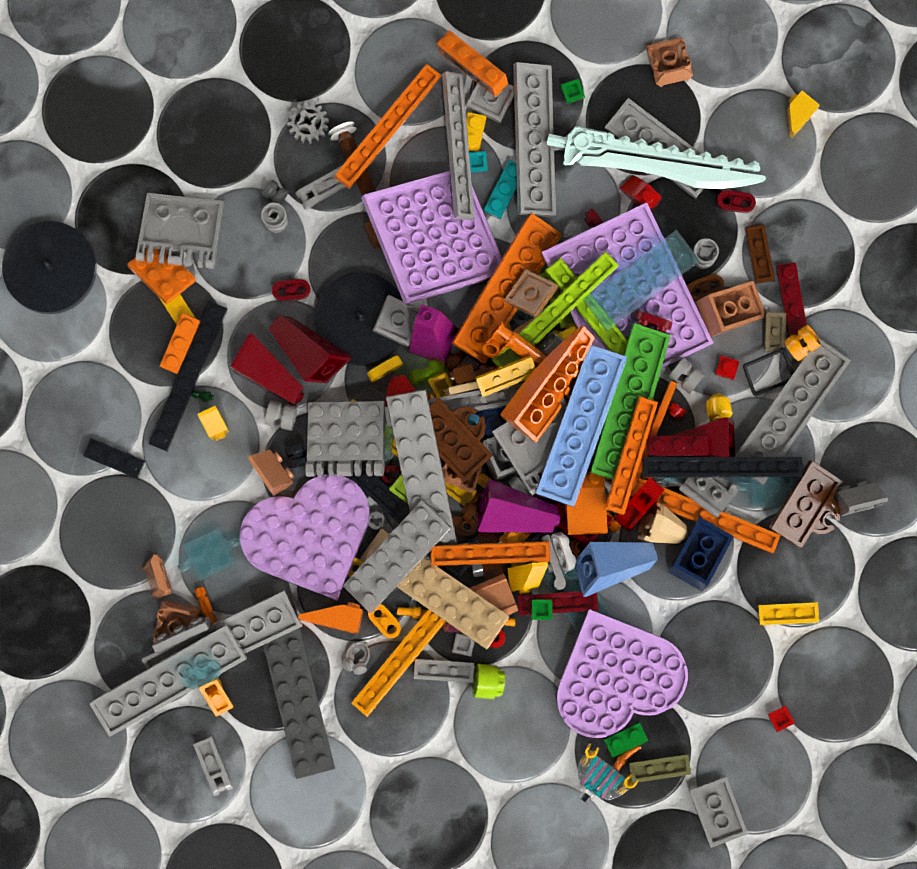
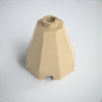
(661, 526)

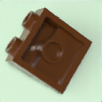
(464, 373)

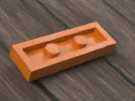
(180, 343)

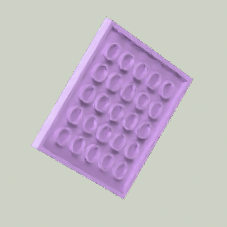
(425, 243)

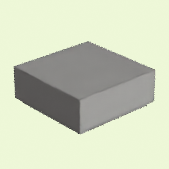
(463, 645)

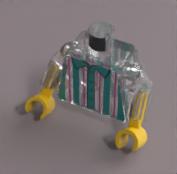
(601, 778)

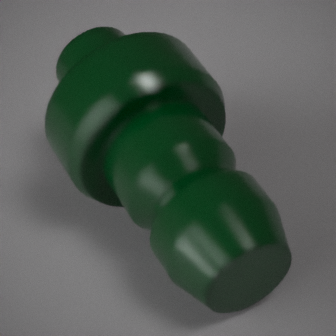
(205, 396)

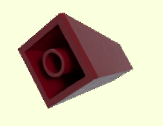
(310, 353)
(264, 370)
(720, 437)

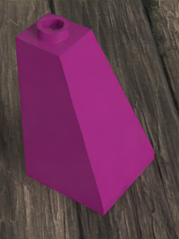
(432, 335)
(514, 511)

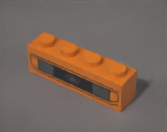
(472, 63)

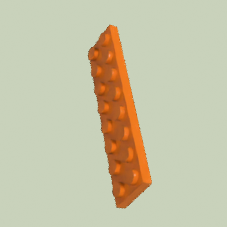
(490, 306)

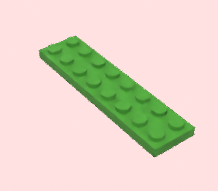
(645, 357)

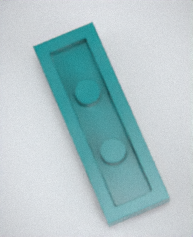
(502, 192)

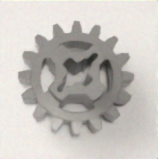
(314, 118)

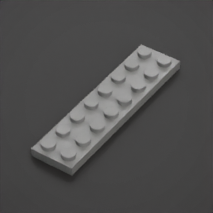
(532, 126)
(795, 404)
(420, 455)
(250, 626)
(163, 681)

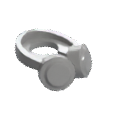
(360, 667)

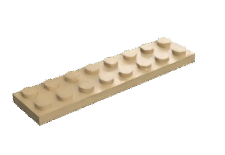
(449, 599)

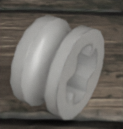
(380, 516)

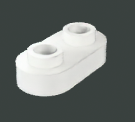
(563, 552)

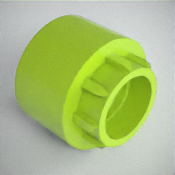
(488, 681)

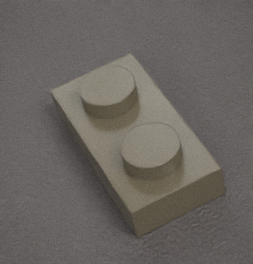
(774, 331)

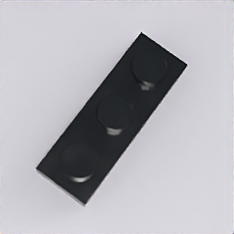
(114, 458)

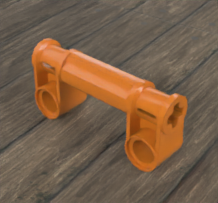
(503, 337)

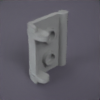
(710, 493)

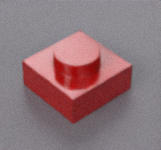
(727, 368)
(781, 718)

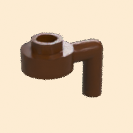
(456, 359)
(469, 509)

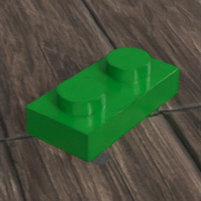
(625, 740)

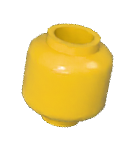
(718, 407)

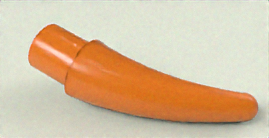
(621, 760)

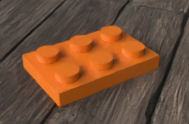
(163, 279)

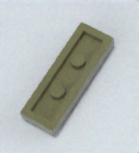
(660, 768)

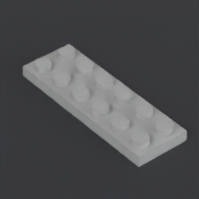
(639, 124)
(397, 556)

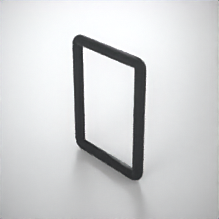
(763, 358)

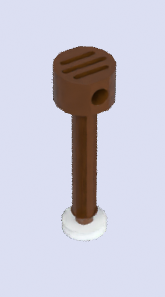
(348, 145)

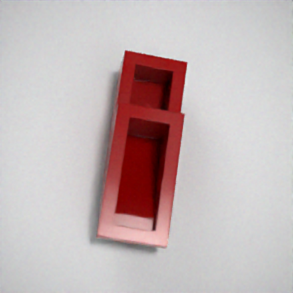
(640, 504)

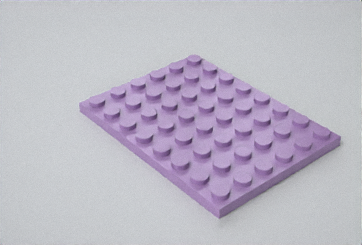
(625, 241)

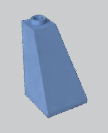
(611, 563)

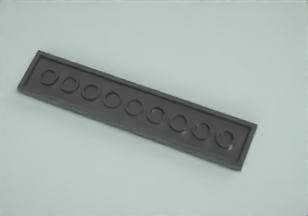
(295, 693)

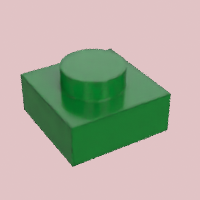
(572, 91)
(541, 609)

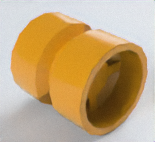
(796, 345)

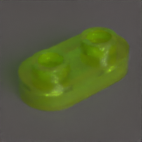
(418, 375)

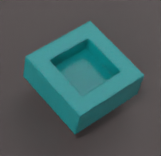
(478, 162)

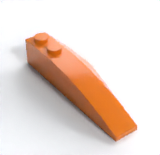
(542, 392)

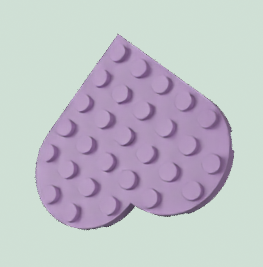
(310, 536)
(617, 674)

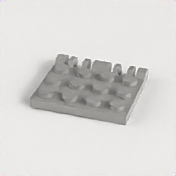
(180, 227)
(345, 435)
(526, 455)

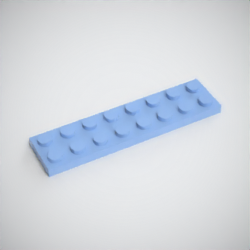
(581, 425)

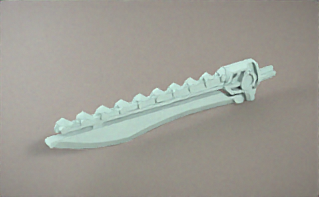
(595, 142)

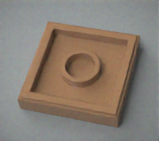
(531, 293)

